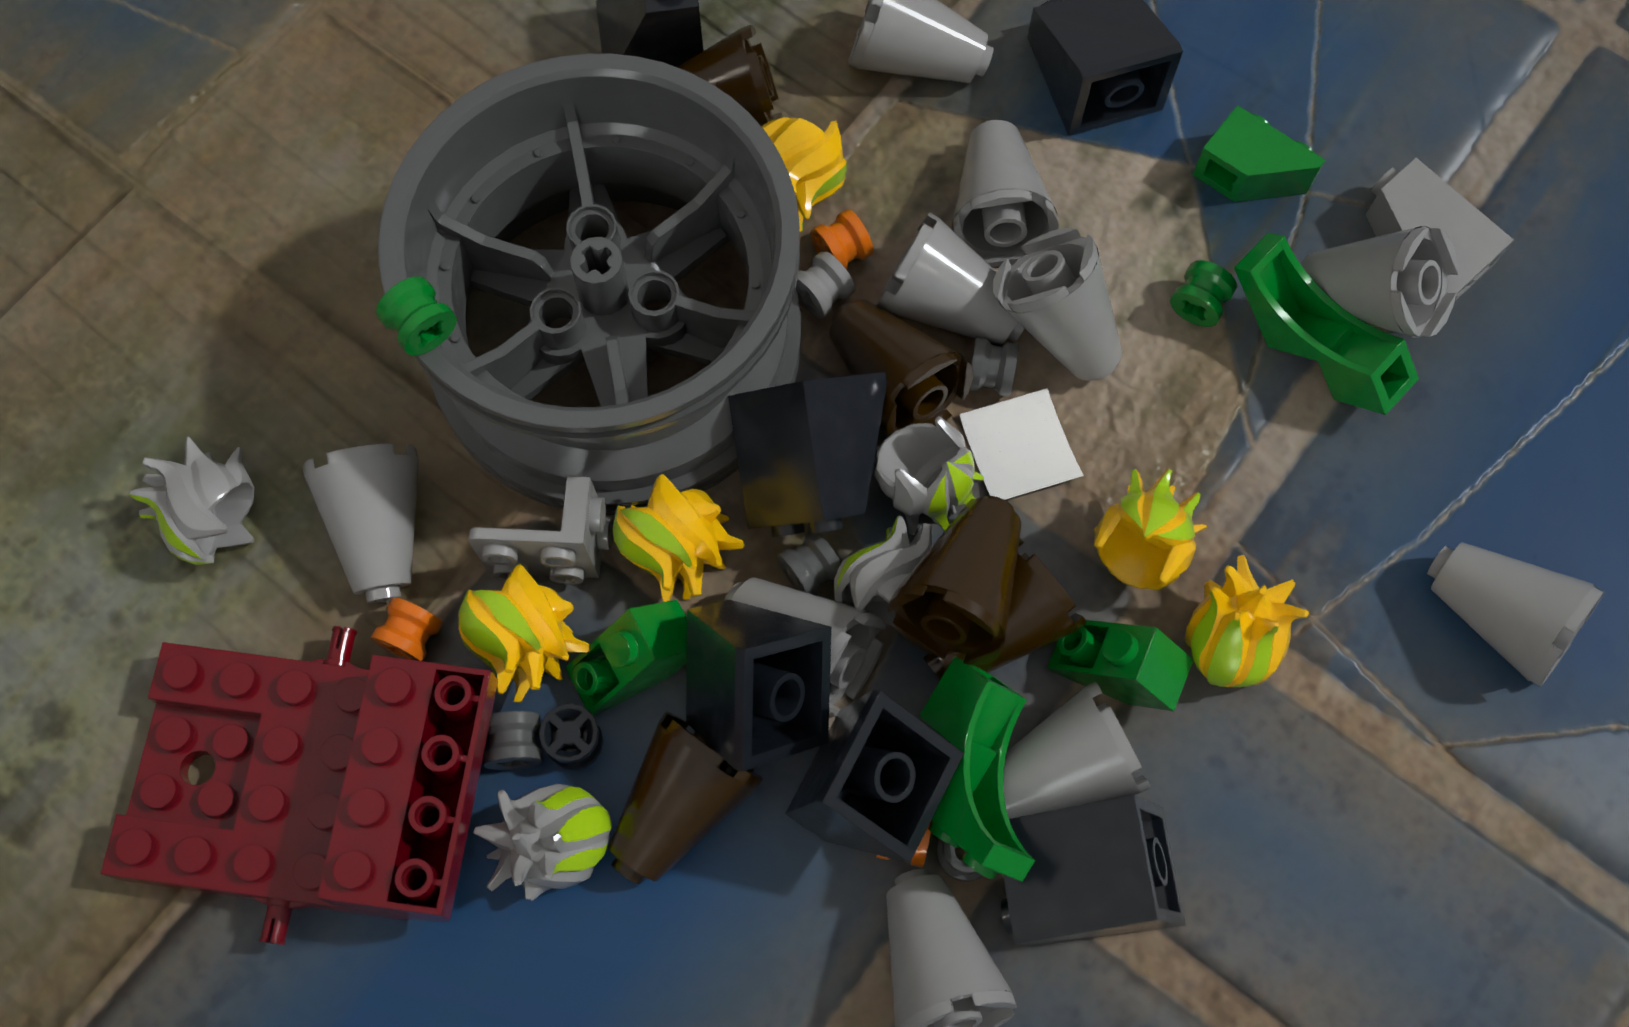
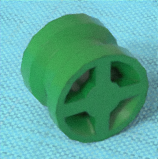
(1203, 293)
(416, 316)

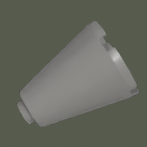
(920, 41)
(1001, 195)
(1391, 279)
(947, 287)
(1063, 301)
(369, 514)
(1515, 605)
(852, 632)
(1071, 760)
(939, 961)

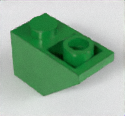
(1255, 160)
(631, 655)
(1126, 662)

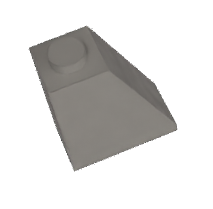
(1423, 199)

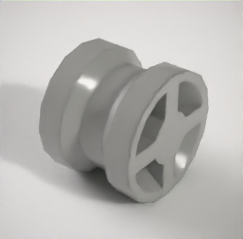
(823, 284)

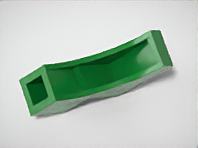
(1299, 318)
(978, 718)

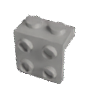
(562, 555)

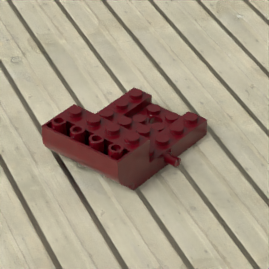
(322, 787)

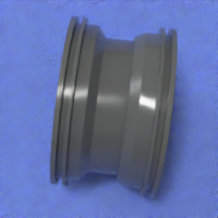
(575, 140)

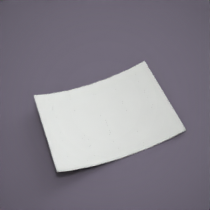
(1020, 445)

